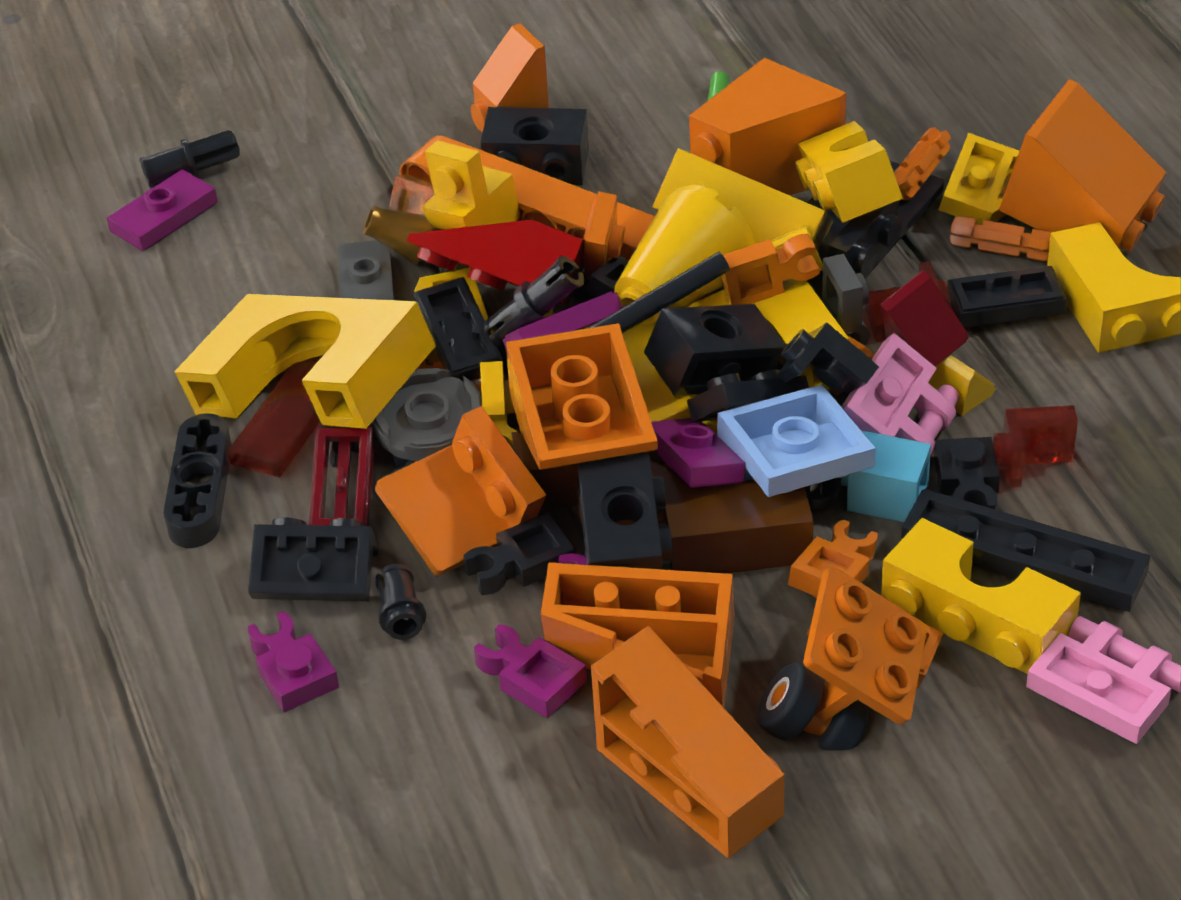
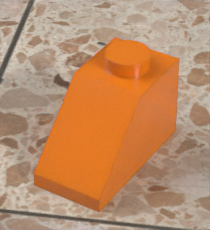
(512, 76)

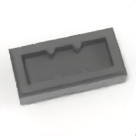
(365, 271)

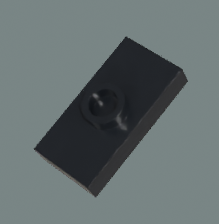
(1006, 296)
(457, 328)

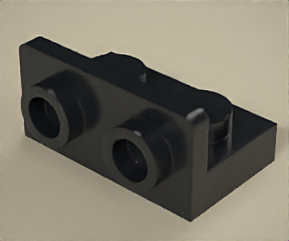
(312, 560)

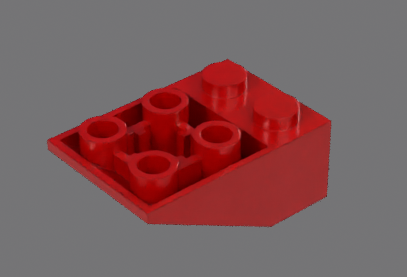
(500, 251)

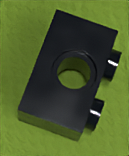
(540, 139)
(711, 342)
(619, 491)

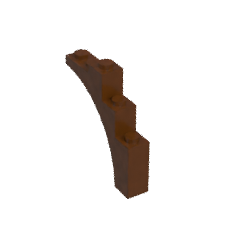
(709, 526)

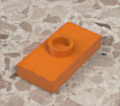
(602, 235)

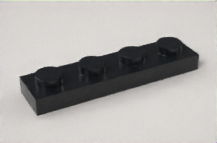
(1012, 543)

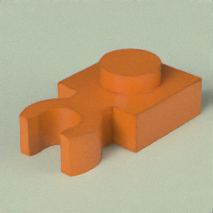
(760, 269)
(843, 552)

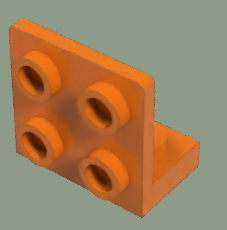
(462, 494)

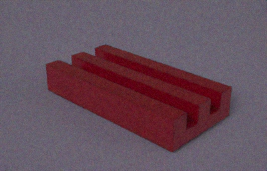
(345, 437)

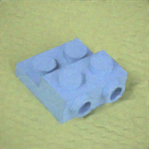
(795, 440)

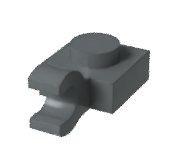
(845, 296)

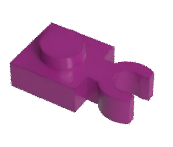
(291, 666)
(533, 675)

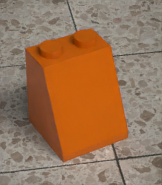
(761, 120)
(1083, 171)

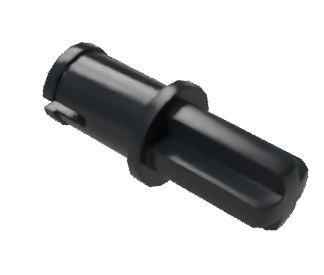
(190, 157)

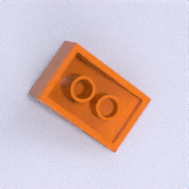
(578, 397)

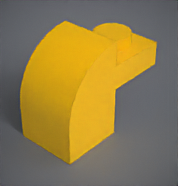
(466, 190)

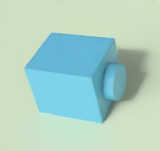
(894, 482)

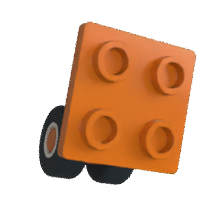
(864, 653)

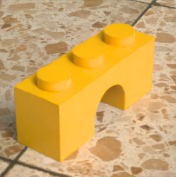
(847, 172)
(1013, 623)

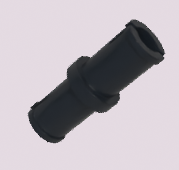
(535, 299)

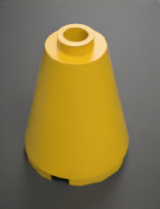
(682, 234)

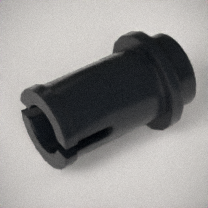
(401, 611)

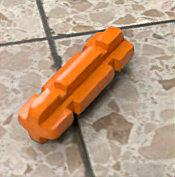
(921, 161)
(1000, 238)

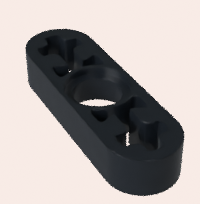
(205, 496)

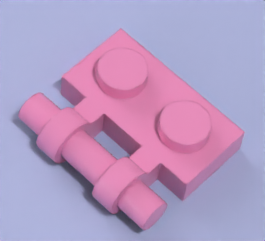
(895, 389)
(1106, 678)

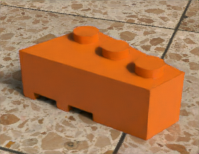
(600, 607)
(683, 744)

